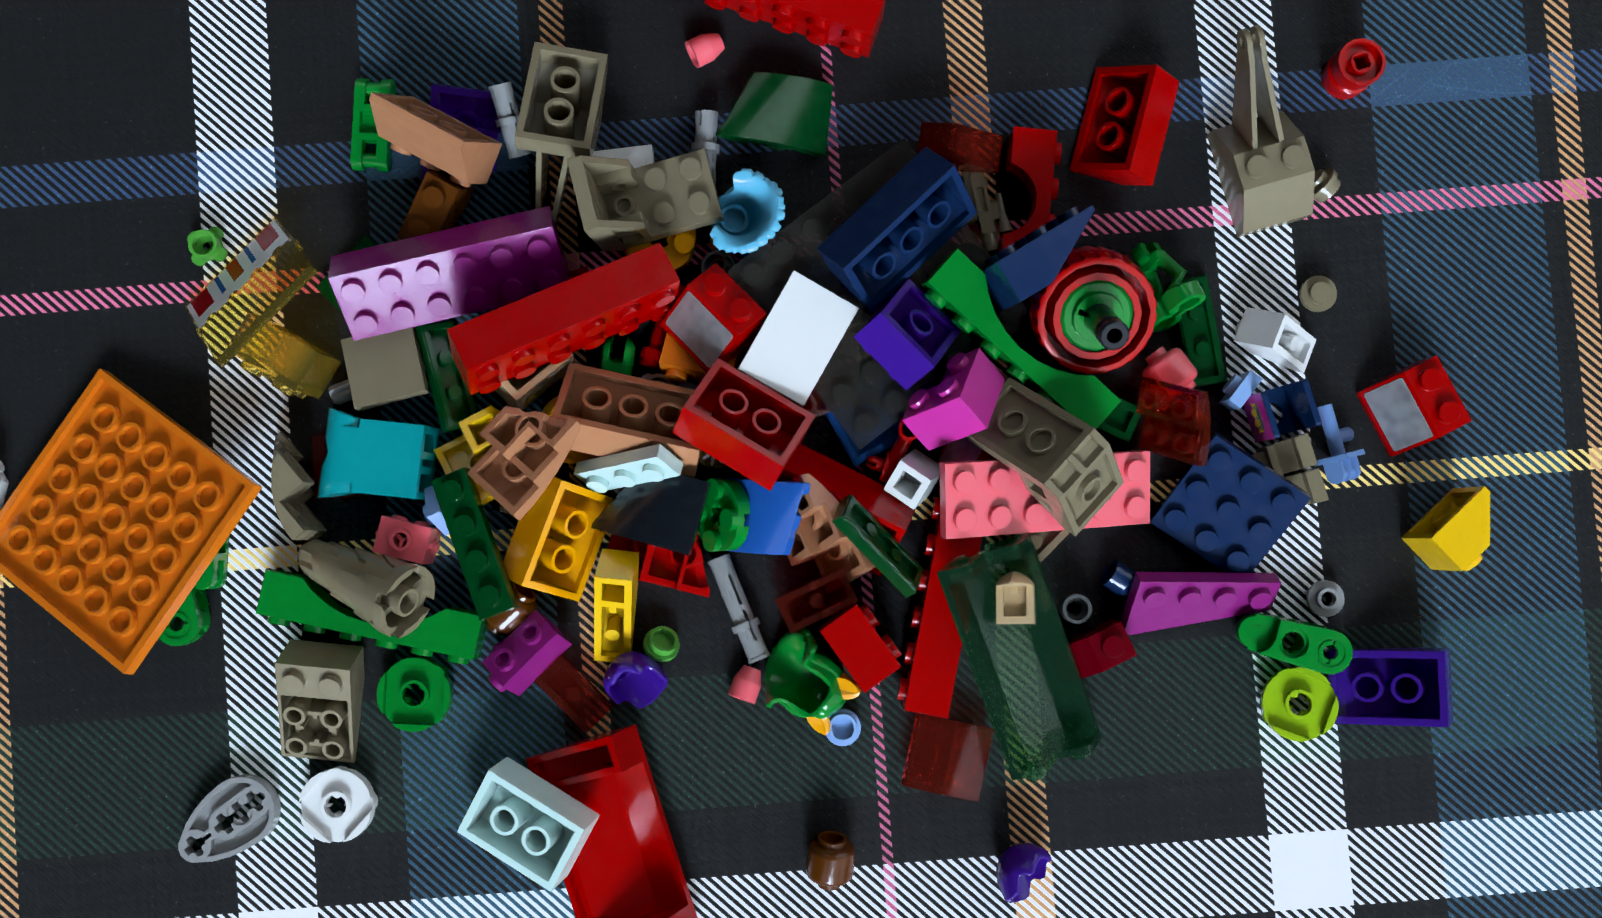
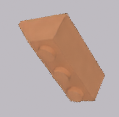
(435, 138)

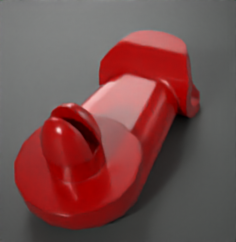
(898, 451)

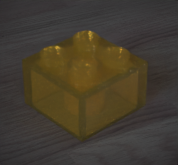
(290, 360)

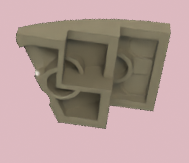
(291, 490)

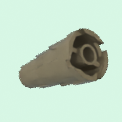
(378, 588)

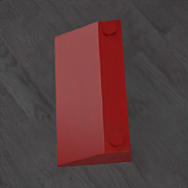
(630, 856)

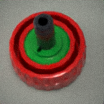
(1094, 311)

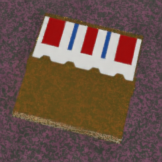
(250, 290)

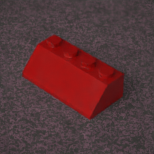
(842, 481)

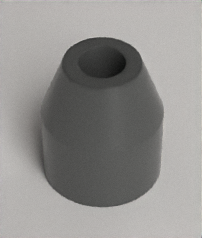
(1083, 609)

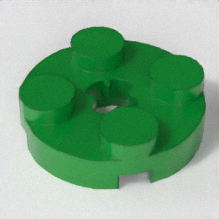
(723, 516)
(400, 709)

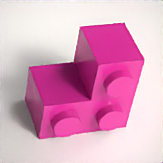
(958, 404)

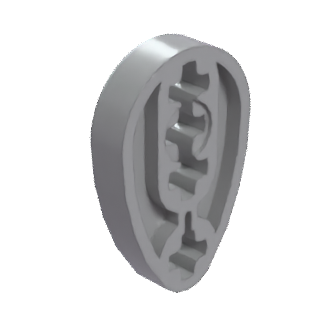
(244, 831)

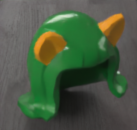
(807, 680)

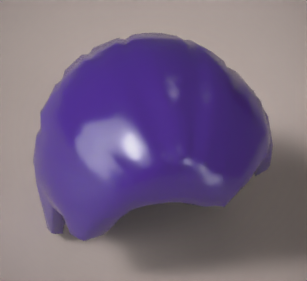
(634, 679)
(1017, 869)

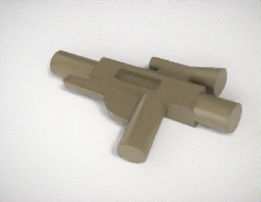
(986, 211)

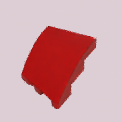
(667, 566)

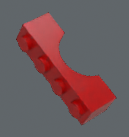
(1032, 160)

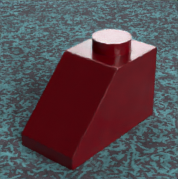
(1101, 648)

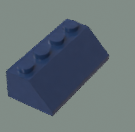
(898, 228)

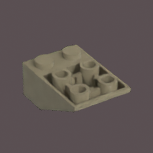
(320, 699)

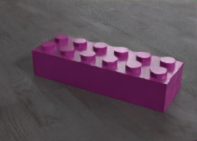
(448, 273)

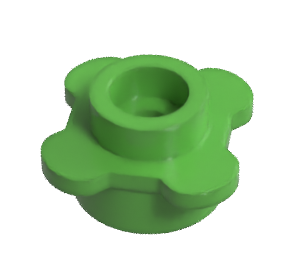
(197, 242)

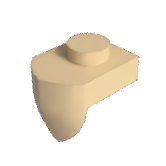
(1015, 599)

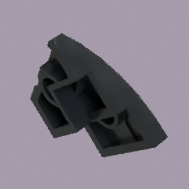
(658, 513)

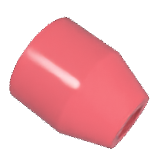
(704, 48)
(746, 684)

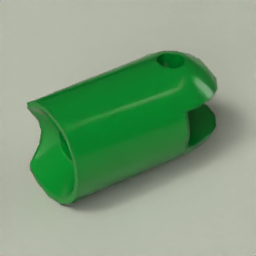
(614, 363)

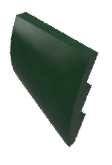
(781, 113)

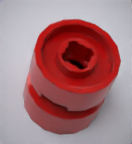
(1353, 68)

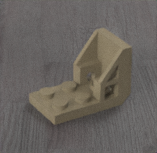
(646, 203)
(1054, 452)

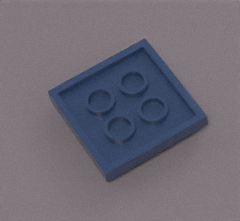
(1230, 508)

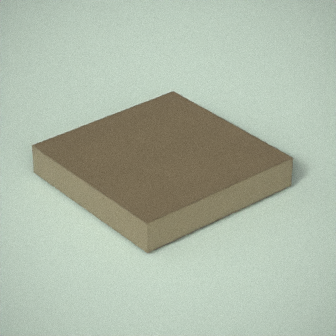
(384, 368)

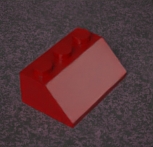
(1125, 124)

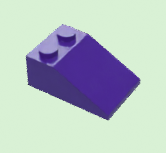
(1395, 687)

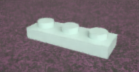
(628, 468)

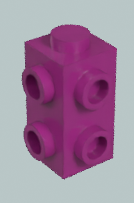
(525, 654)

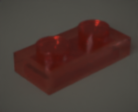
(574, 693)

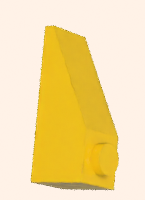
(615, 603)

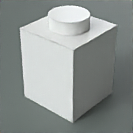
(913, 478)

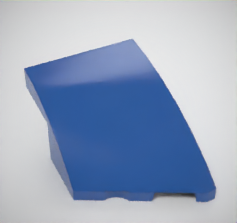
(771, 516)

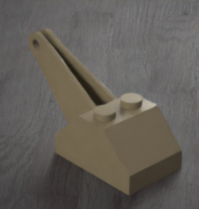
(561, 111)
(1262, 154)

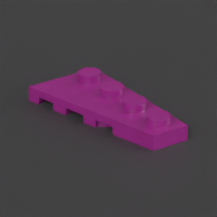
(1188, 598)

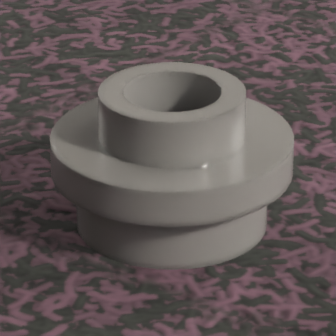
(1314, 598)

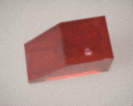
(963, 146)
(814, 599)

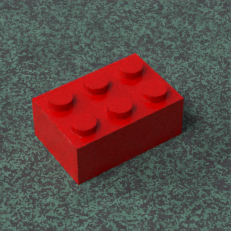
(743, 424)

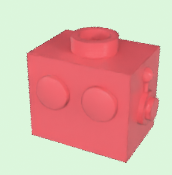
(421, 539)

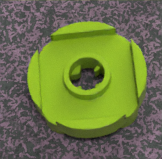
(1307, 723)

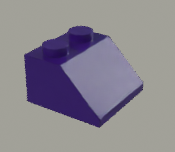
(907, 335)

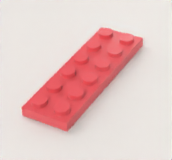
(992, 499)

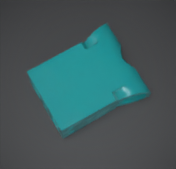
(377, 457)

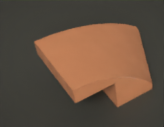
(522, 456)
(821, 539)

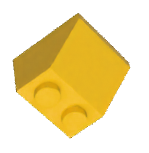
(1453, 530)

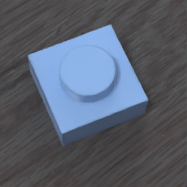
(1239, 389)
(433, 512)

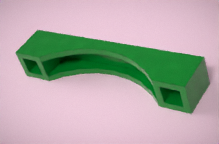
(964, 292)
(297, 598)

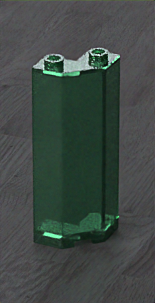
(1020, 668)

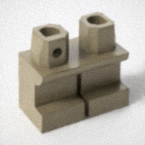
(1292, 455)

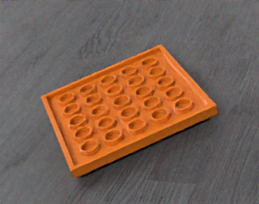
(119, 520)

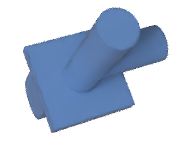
(1341, 465)

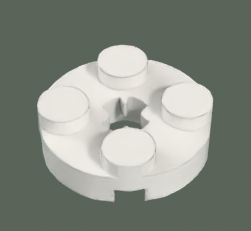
(341, 826)

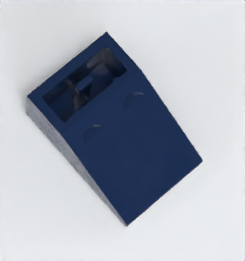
(1036, 261)

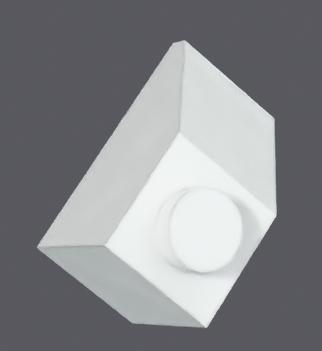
(1275, 338)

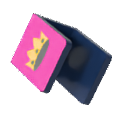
(1296, 406)

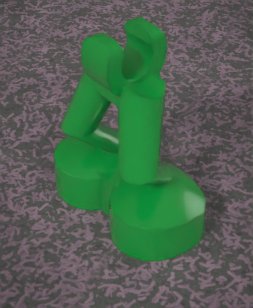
(1179, 295)

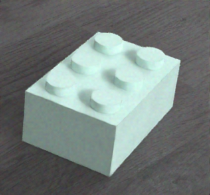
(528, 823)

